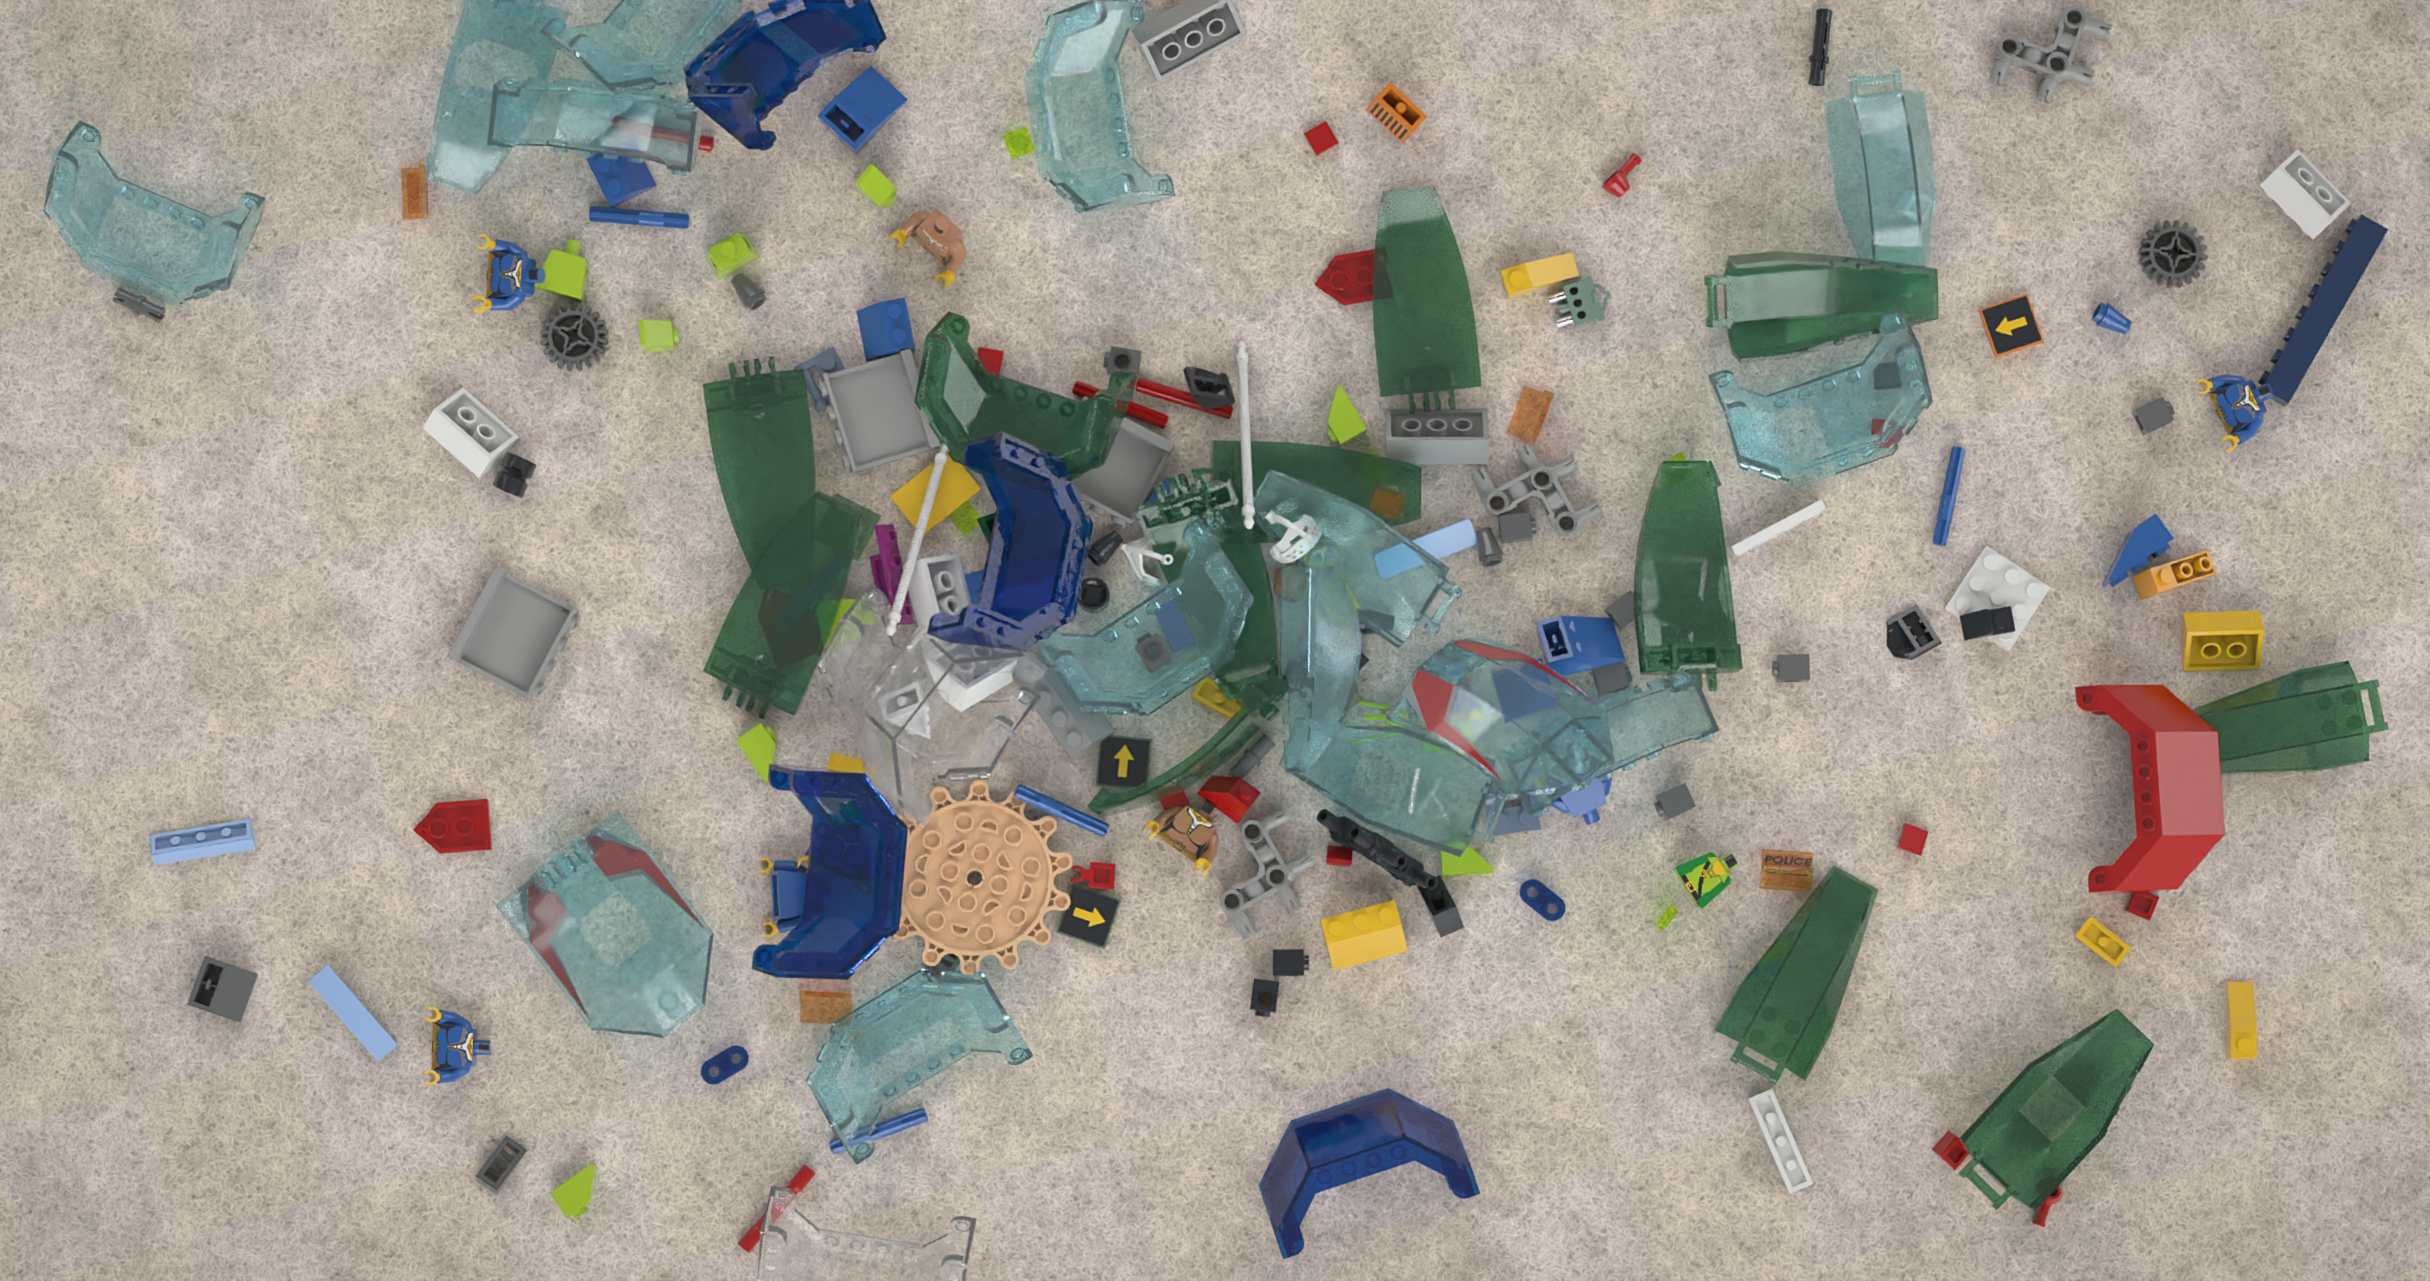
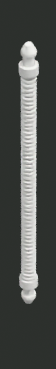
(1248, 509)
(894, 616)

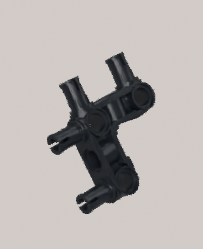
(1377, 849)

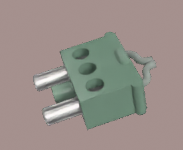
(1590, 303)

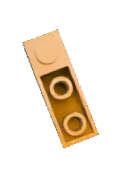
(2174, 574)

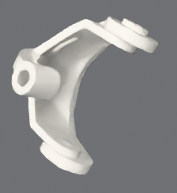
(1135, 552)
(1286, 552)

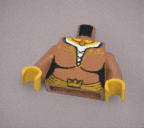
(938, 237)
(1188, 833)

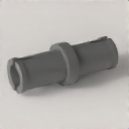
(139, 305)
(1252, 757)

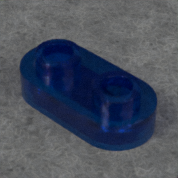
(1542, 900)
(724, 1063)

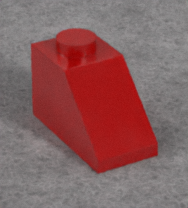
(1229, 795)

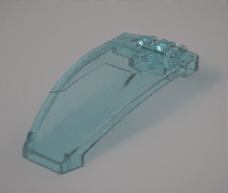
(489, 43)

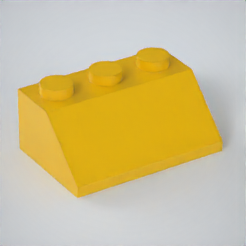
(2221, 640)
(1363, 935)

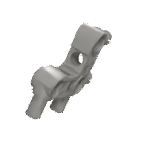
(2037, 58)
(1550, 495)
(1268, 861)

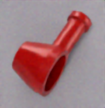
(1617, 183)
(2045, 1206)

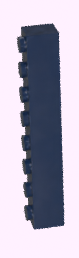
(2323, 308)

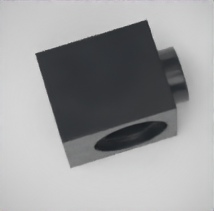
(1290, 962)
(1264, 985)

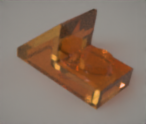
(1386, 502)

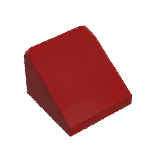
(1912, 839)
(1339, 856)
(1951, 1150)

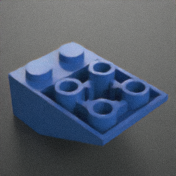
(862, 109)
(2144, 540)
(1578, 643)

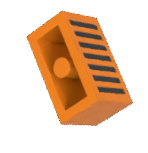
(1396, 113)

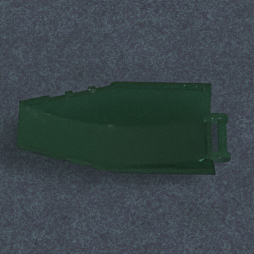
(2055, 1112)

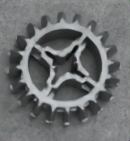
(2162, 253)
(579, 327)

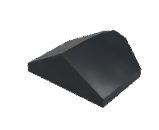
(1209, 388)
(1910, 634)

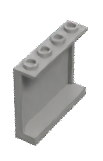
(877, 412)
(1127, 474)
(514, 634)

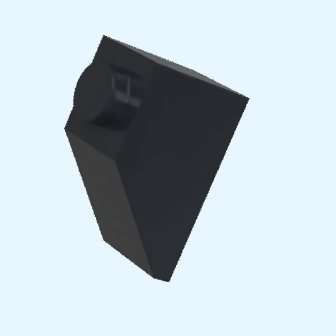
(1441, 908)

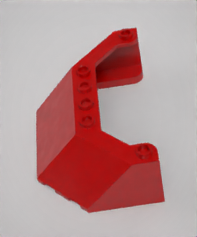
(2173, 787)

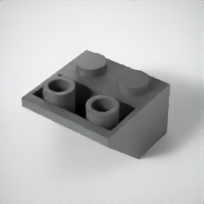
(222, 989)

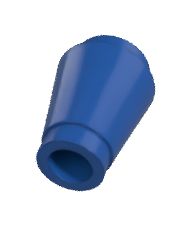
(2110, 318)

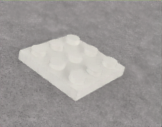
(1997, 584)

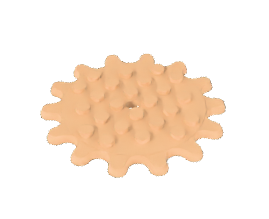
(1014, 884)

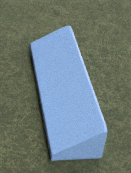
(1448, 539)
(202, 841)

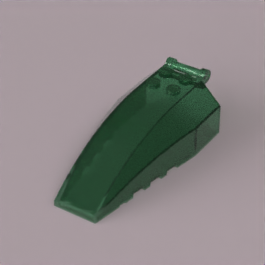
(1804, 302)
(2296, 722)
(1799, 982)

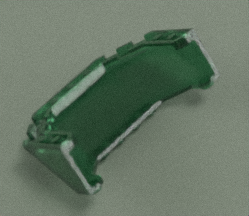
(974, 403)

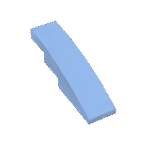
(352, 1012)

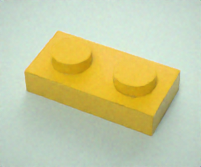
(2102, 942)

